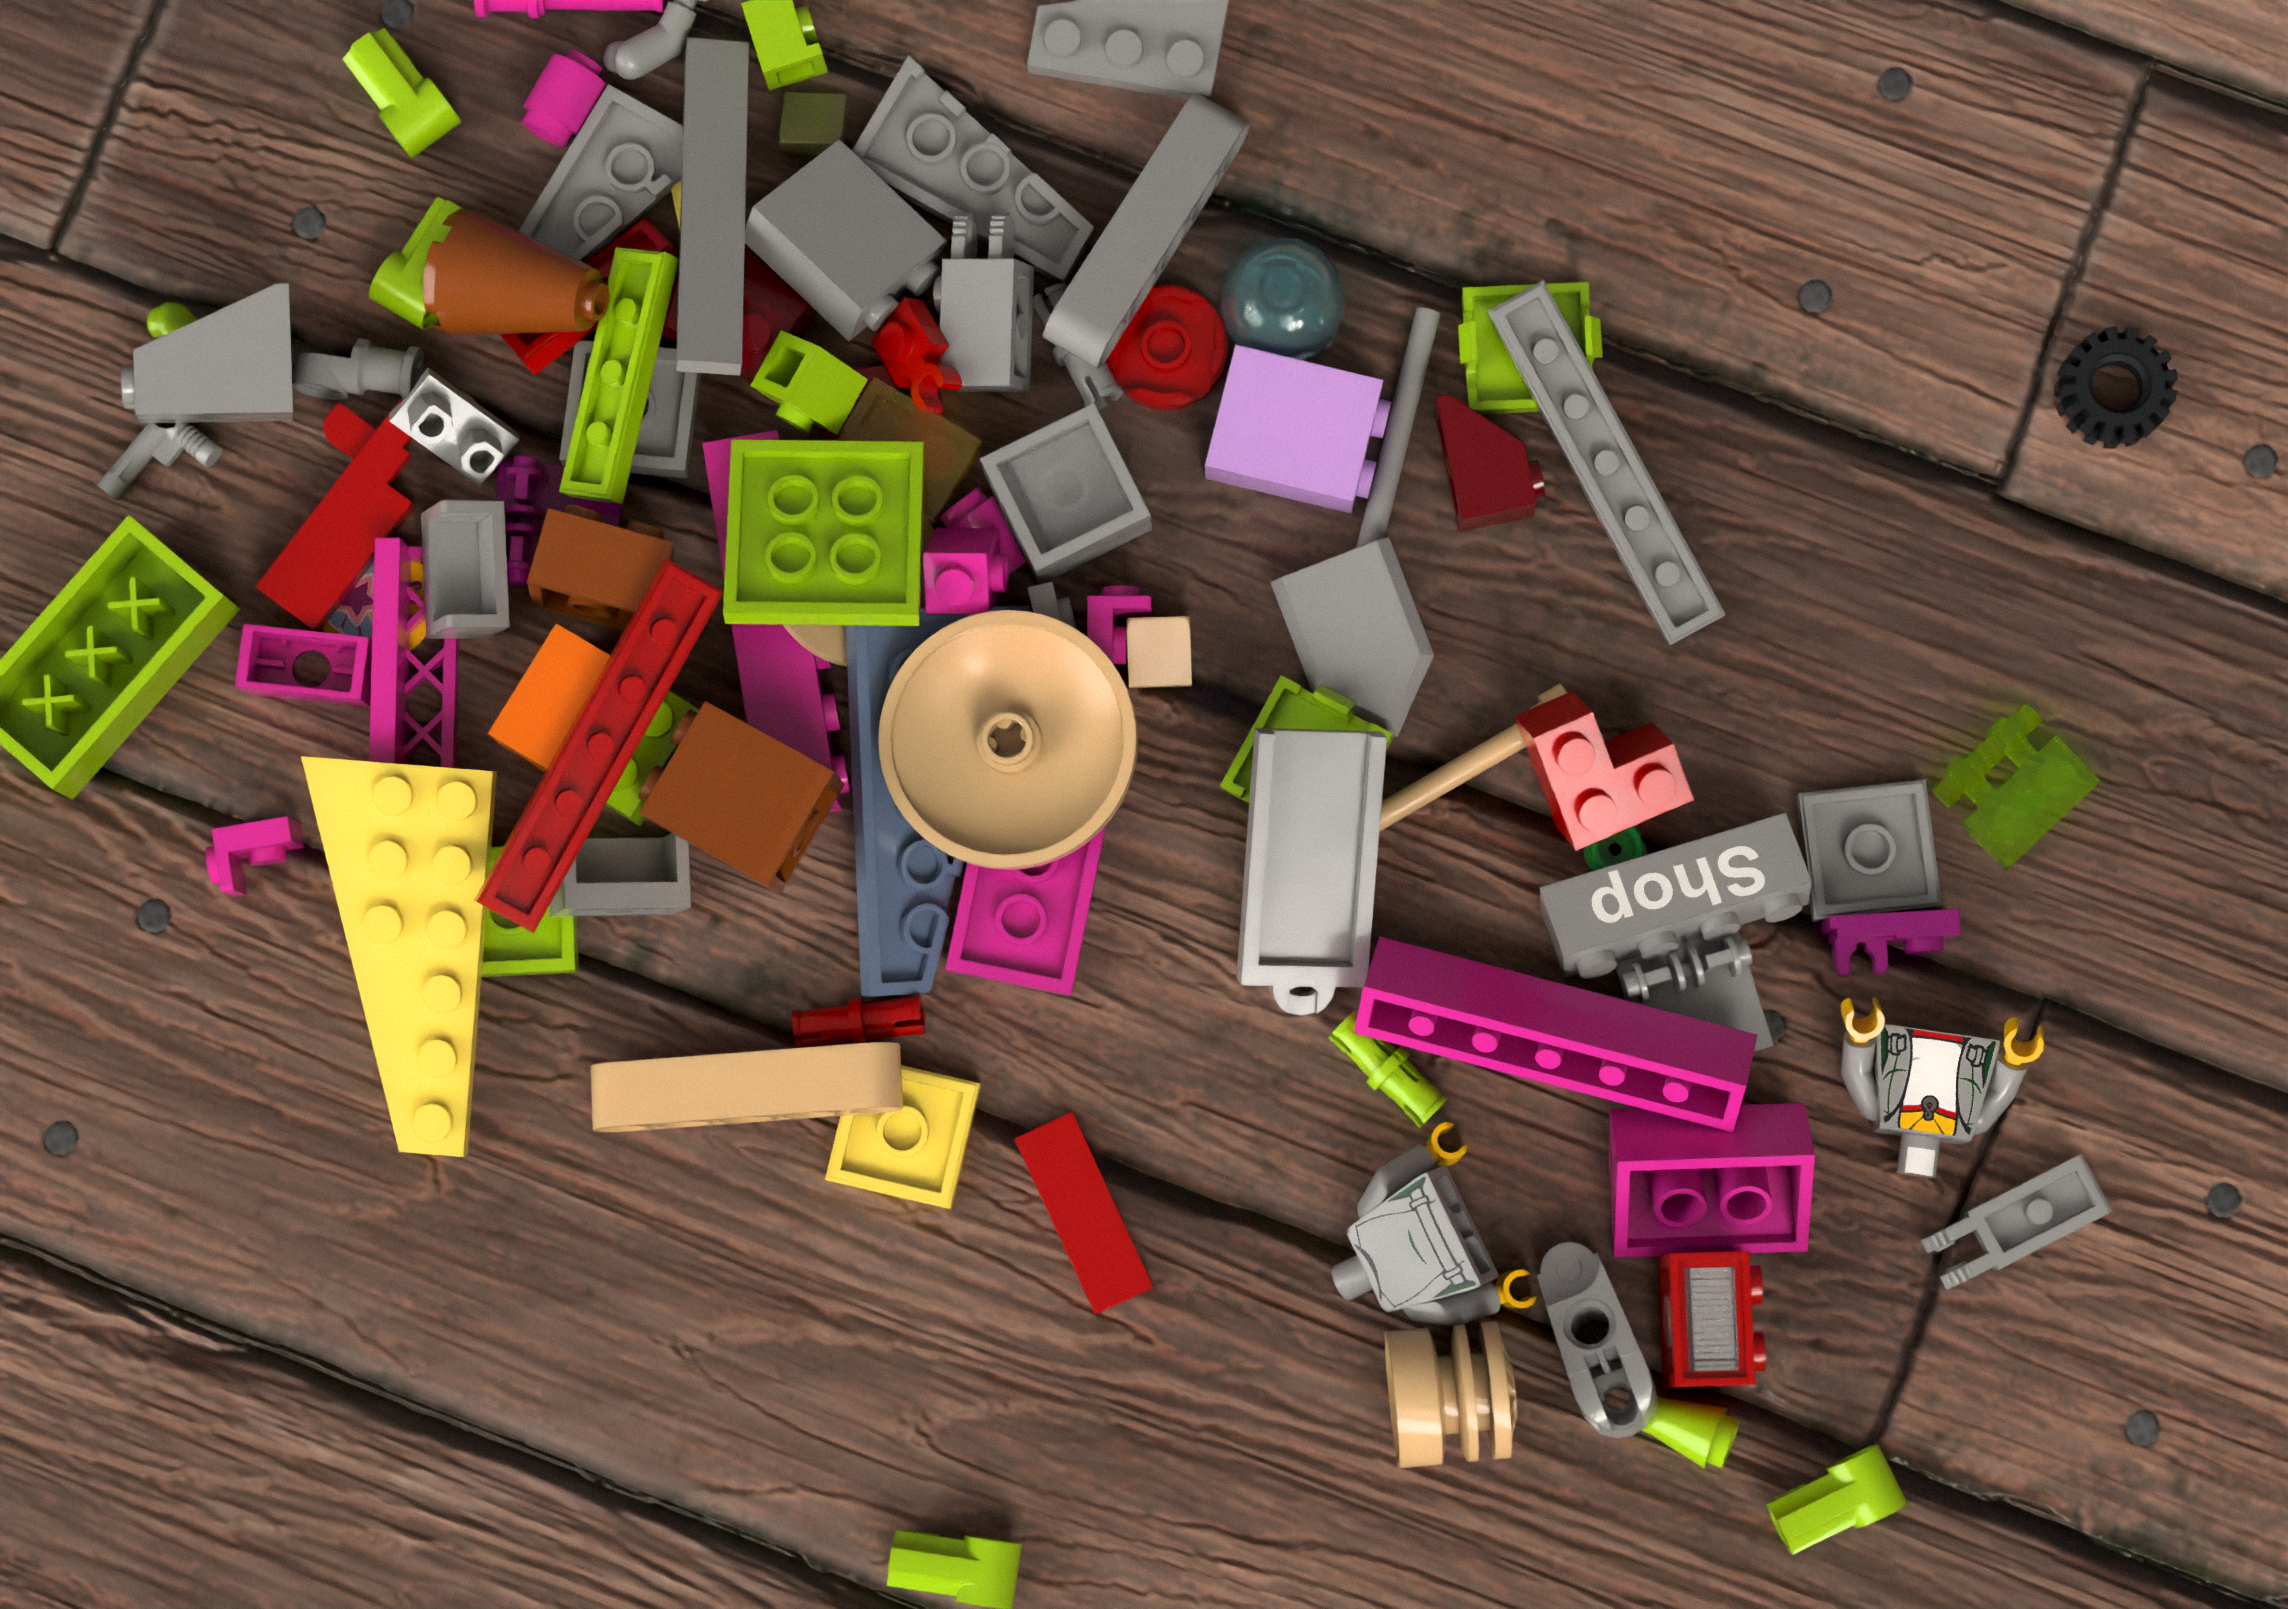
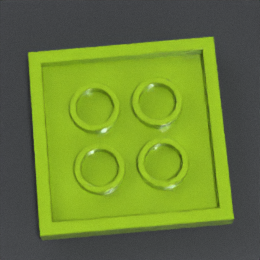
(824, 533)

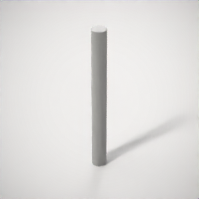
(1399, 426)

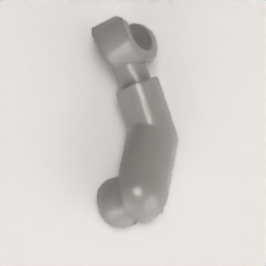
(654, 46)

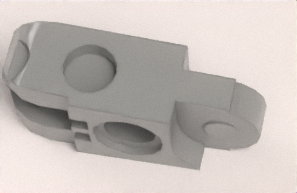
(1581, 1292)

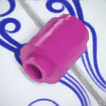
(563, 97)

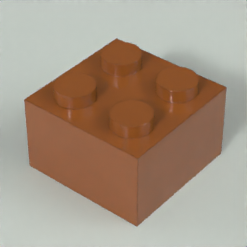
(594, 567)

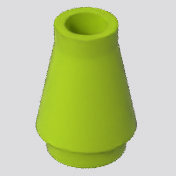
(1694, 1430)

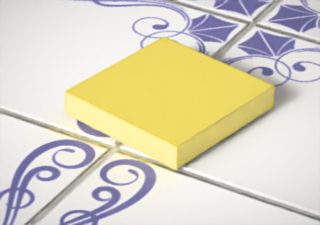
(909, 1150)

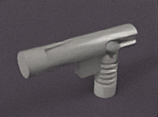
(163, 445)

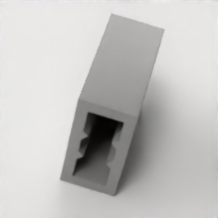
(845, 241)

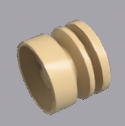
(1449, 1394)

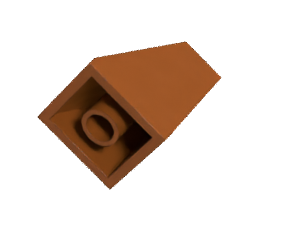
(740, 796)

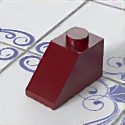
(1485, 468)

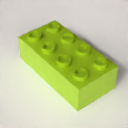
(104, 656)

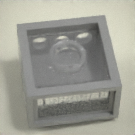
(1066, 493)

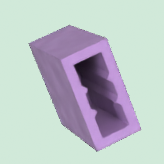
(1296, 429)

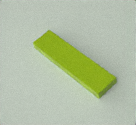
(619, 376)

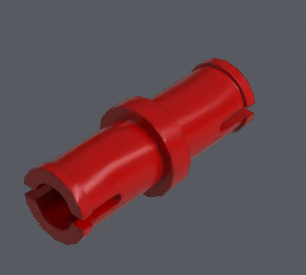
(859, 1021)

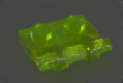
(2029, 801)

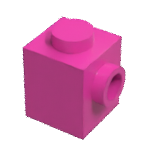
(964, 570)

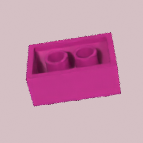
(1710, 1188)

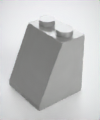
(218, 367)

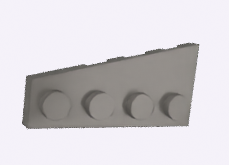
(952, 165)

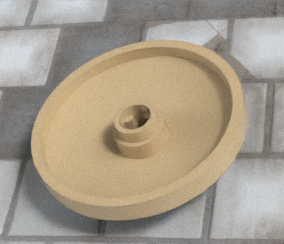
(1008, 739)

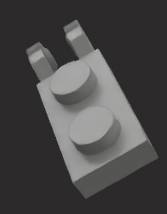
(2024, 1219)

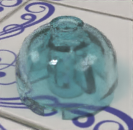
(1283, 299)

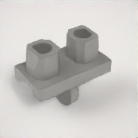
(454, 427)

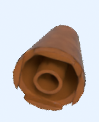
(507, 282)

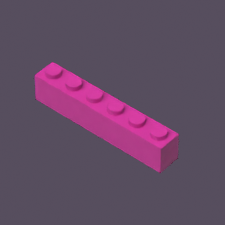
(776, 673)
(1556, 1034)

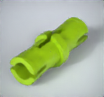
(1389, 1071)

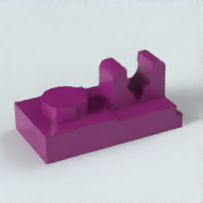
(1918, 930)

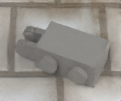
(986, 308)

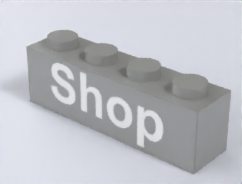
(1676, 897)

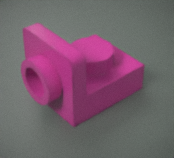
(1114, 603)
(260, 841)

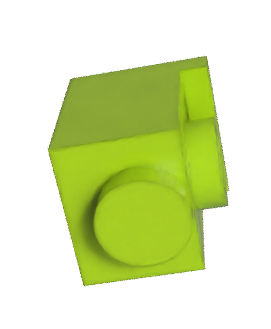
(781, 41)

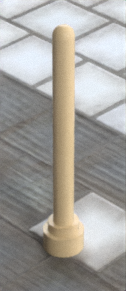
(1458, 770)

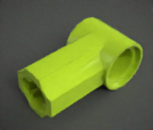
(408, 103)
(400, 277)
(1850, 1493)
(971, 1568)

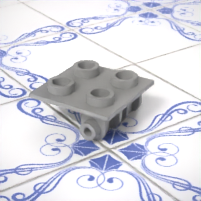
(1700, 982)

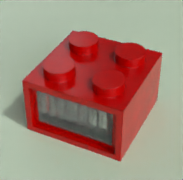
(1709, 1319)

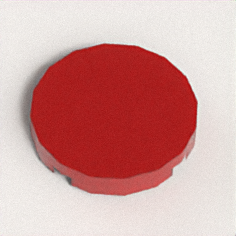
(1171, 350)

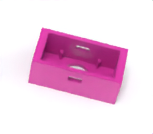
(269, 659)

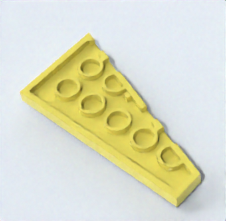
(405, 871)

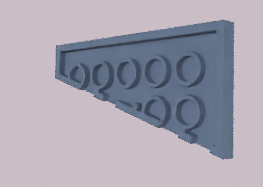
(899, 874)

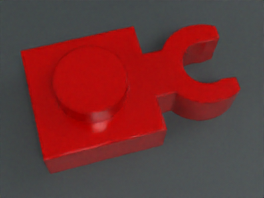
(911, 352)

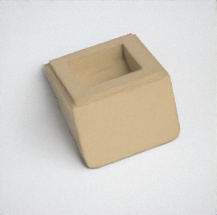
(1159, 652)

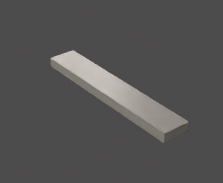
(713, 207)
(1605, 463)

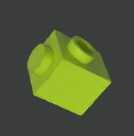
(808, 384)

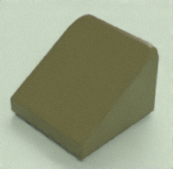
(812, 122)

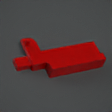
(340, 534)

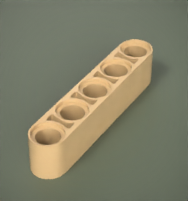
(746, 1087)

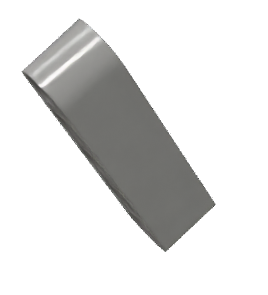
(1146, 230)

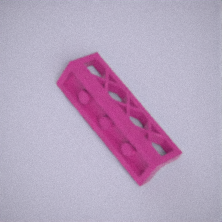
(391, 664)

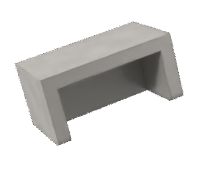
(465, 569)
(626, 878)

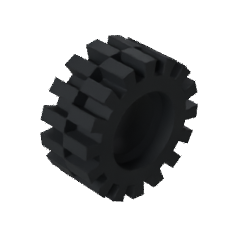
(2142, 361)

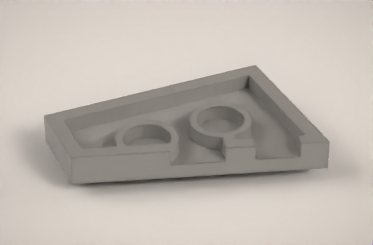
(1131, 44)
(608, 178)

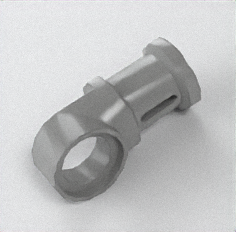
(365, 370)

